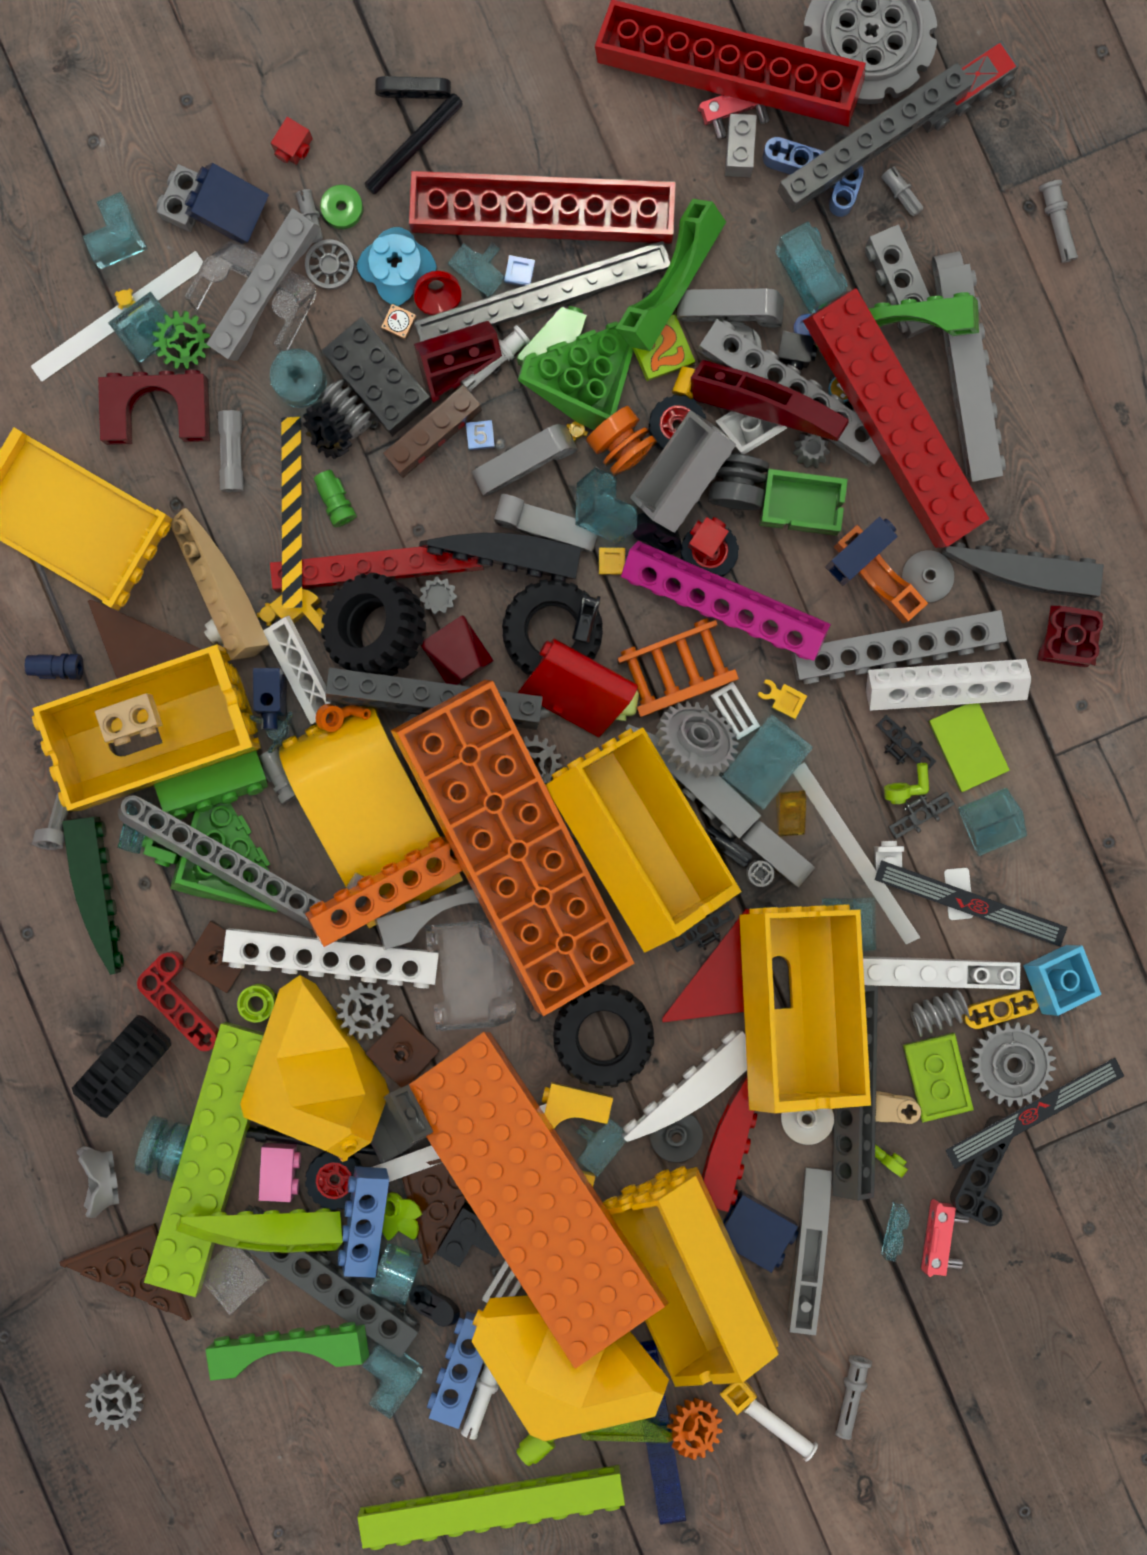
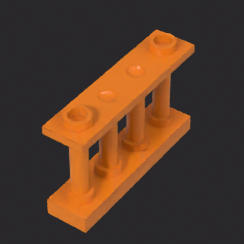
(697, 684)

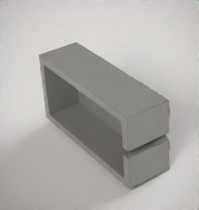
(682, 471)

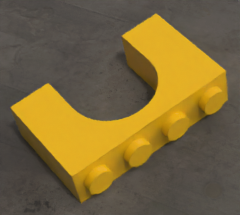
(572, 1102)

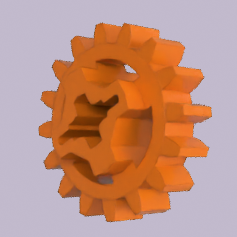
(695, 1428)

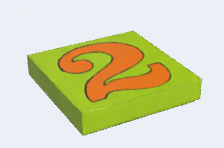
(668, 352)

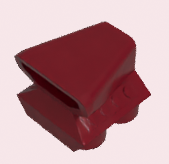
(1071, 636)
(456, 652)

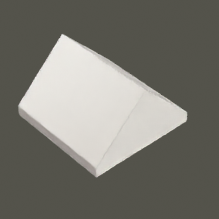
(747, 431)

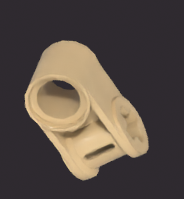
(890, 1108)

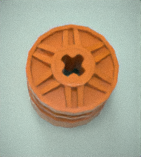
(622, 442)

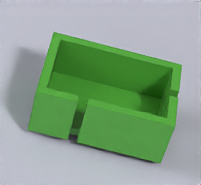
(803, 502)

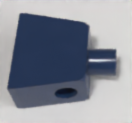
(267, 685)

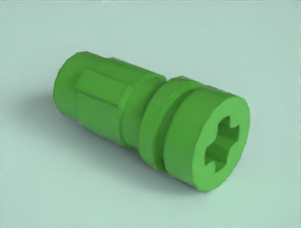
(333, 496)

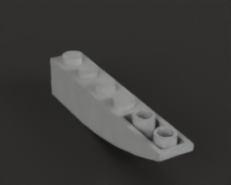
(714, 794)
(810, 1252)

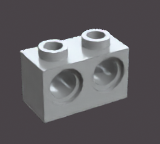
(740, 145)
(177, 196)

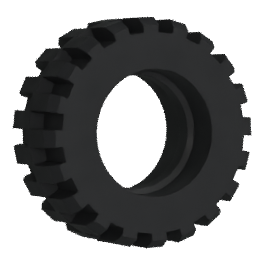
(527, 604)
(350, 610)
(121, 1066)
(610, 1071)

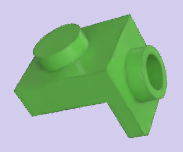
(162, 855)

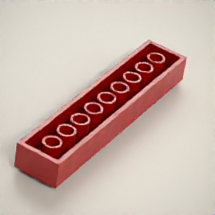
(730, 62)
(542, 207)
(896, 419)

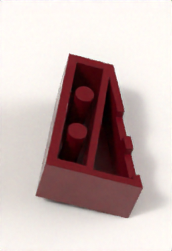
(455, 356)

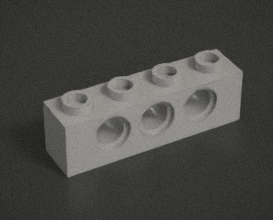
(893, 242)

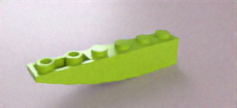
(268, 1231)

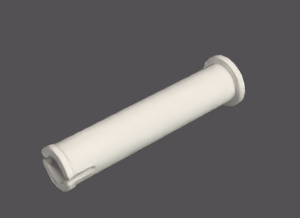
(781, 1430)

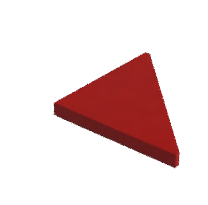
(716, 985)

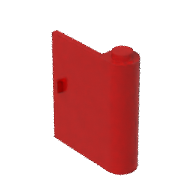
(578, 688)

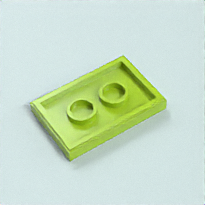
(968, 746)
(938, 1077)

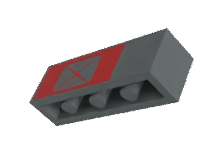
(985, 72)

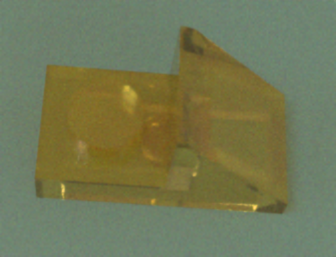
(791, 813)

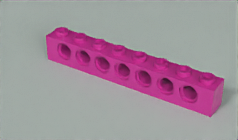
(738, 597)

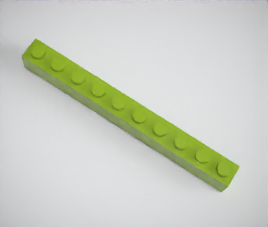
(491, 1507)

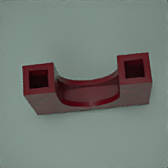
(120, 394)

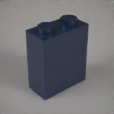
(225, 203)
(862, 550)
(759, 1231)

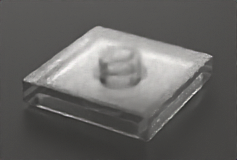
(234, 1277)

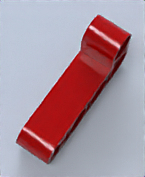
(183, 1004)

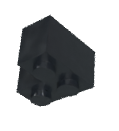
(464, 1233)

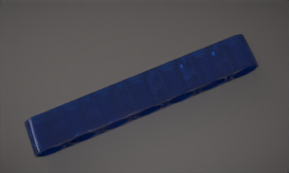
(663, 1462)

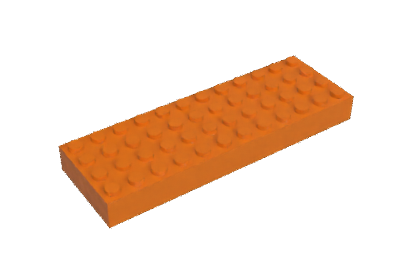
(513, 846)
(535, 1200)

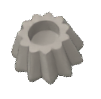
(811, 450)
(438, 595)

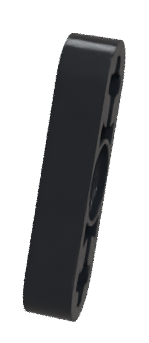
(413, 87)

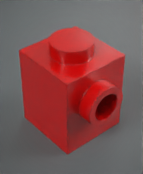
(291, 142)
(707, 537)

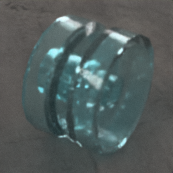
(161, 1148)

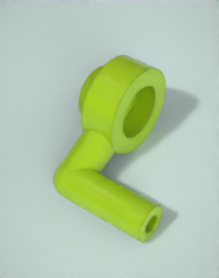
(899, 792)
(894, 1162)

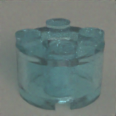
(289, 365)
(396, 1273)

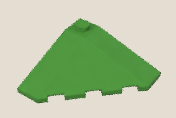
(581, 376)
(233, 832)

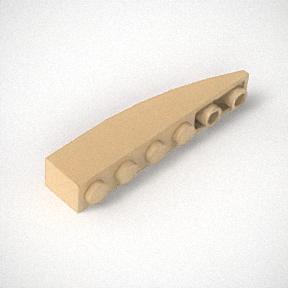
(220, 589)

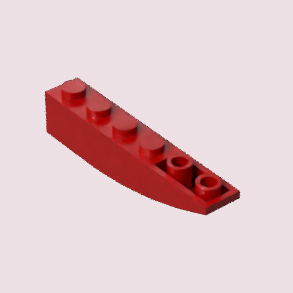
(727, 1148)

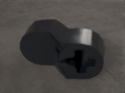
(656, 535)
(443, 1313)

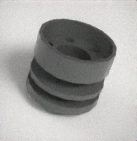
(738, 488)

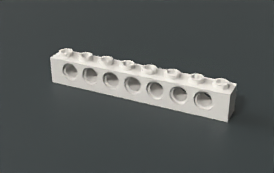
(237, 939)

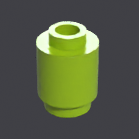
(534, 1449)

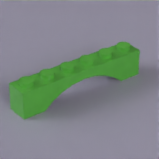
(697, 233)
(953, 315)
(338, 1346)

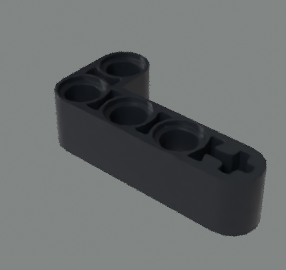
(976, 1190)

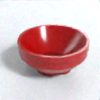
(439, 300)

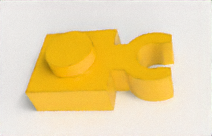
(785, 700)

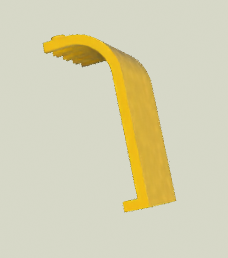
(75, 520)
(360, 800)

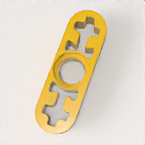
(1017, 997)

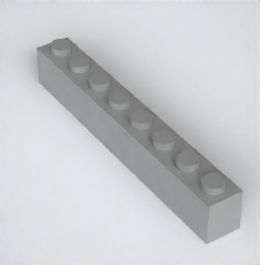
(971, 385)

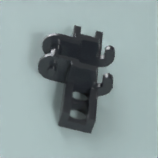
(908, 751)
(698, 936)

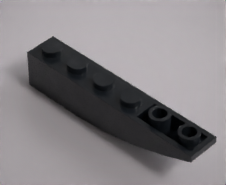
(512, 552)

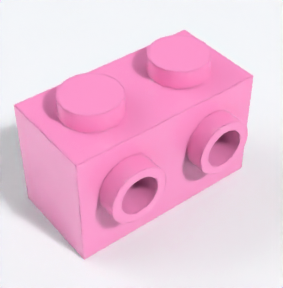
(278, 1172)

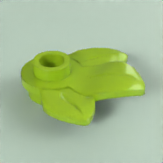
(400, 1218)

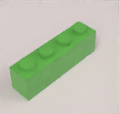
(211, 785)

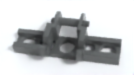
(912, 816)

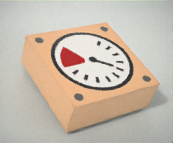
(398, 322)

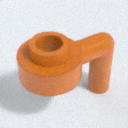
(337, 715)

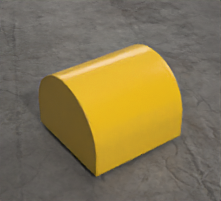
(683, 383)
(738, 1396)

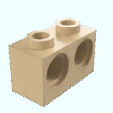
(127, 712)

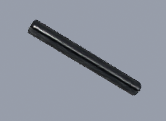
(414, 143)

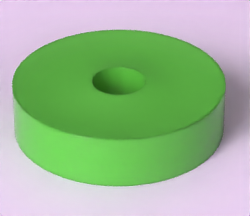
(341, 195)

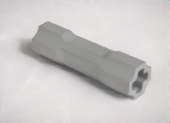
(230, 450)

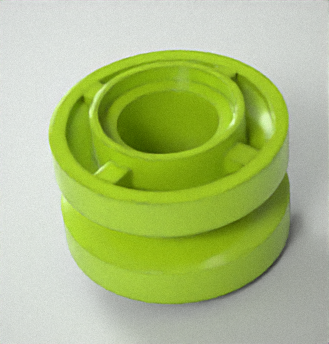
(245, 1007)

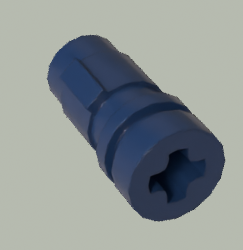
(54, 666)

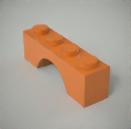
(890, 588)

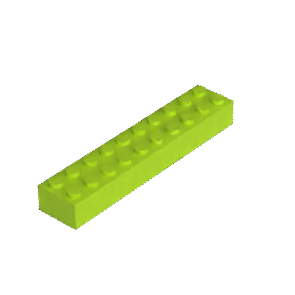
(206, 1161)

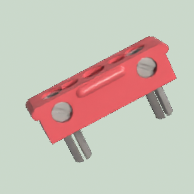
(722, 106)
(938, 1239)

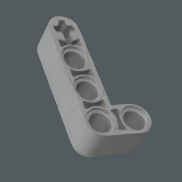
(756, 305)
(545, 446)
(542, 523)

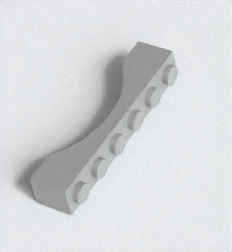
(280, 256)
(402, 926)

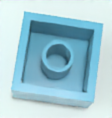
(1062, 980)

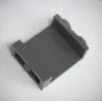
(400, 1124)

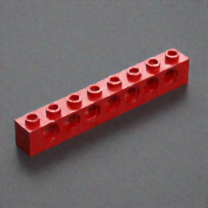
(393, 563)

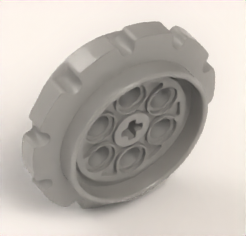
(895, 69)

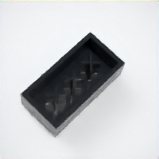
(376, 376)

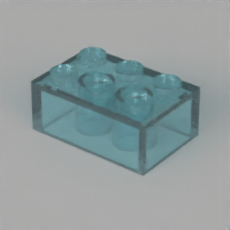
(810, 267)
(766, 762)

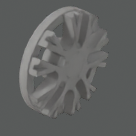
(329, 264)

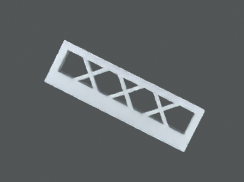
(297, 666)

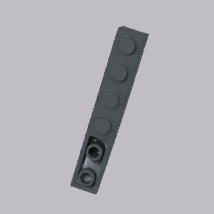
(1031, 571)

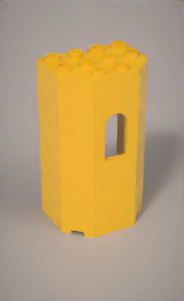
(201, 716)
(642, 838)
(819, 1046)
(713, 1314)

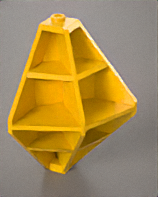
(314, 1076)
(544, 1386)

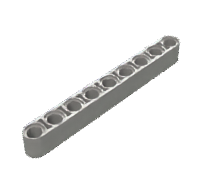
(211, 862)

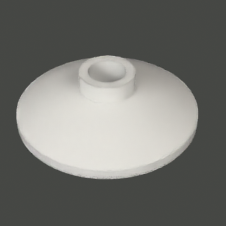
(810, 1133)

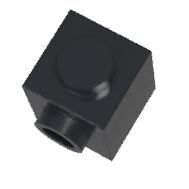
(796, 350)

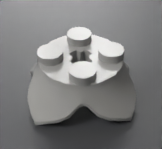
(101, 1180)

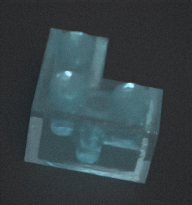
(120, 236)
(600, 509)
(397, 1378)

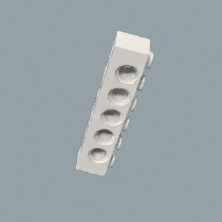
(948, 684)

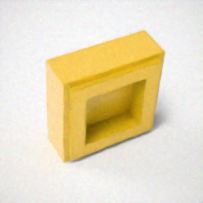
(611, 561)

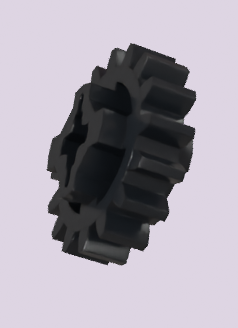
(327, 430)

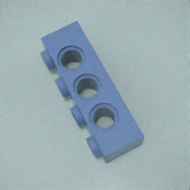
(364, 1261)
(450, 1410)

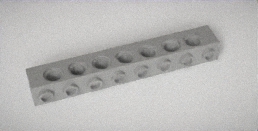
(713, 349)
(989, 624)

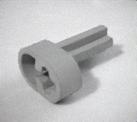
(53, 836)

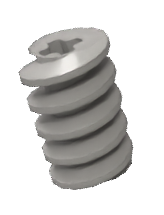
(339, 398)
(939, 1011)

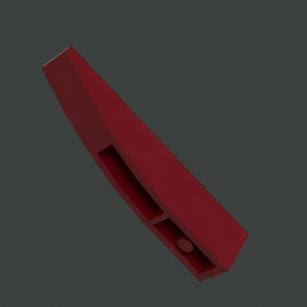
(764, 400)

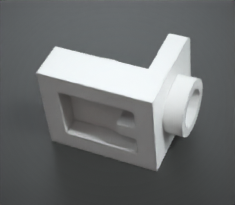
(889, 853)

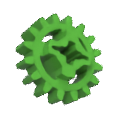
(177, 328)

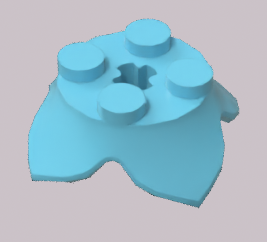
(397, 283)

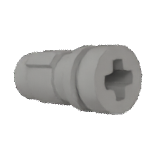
(275, 773)

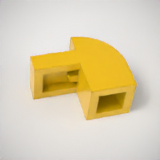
(309, 601)

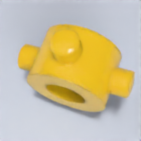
(124, 298)
(576, 430)
(267, 614)

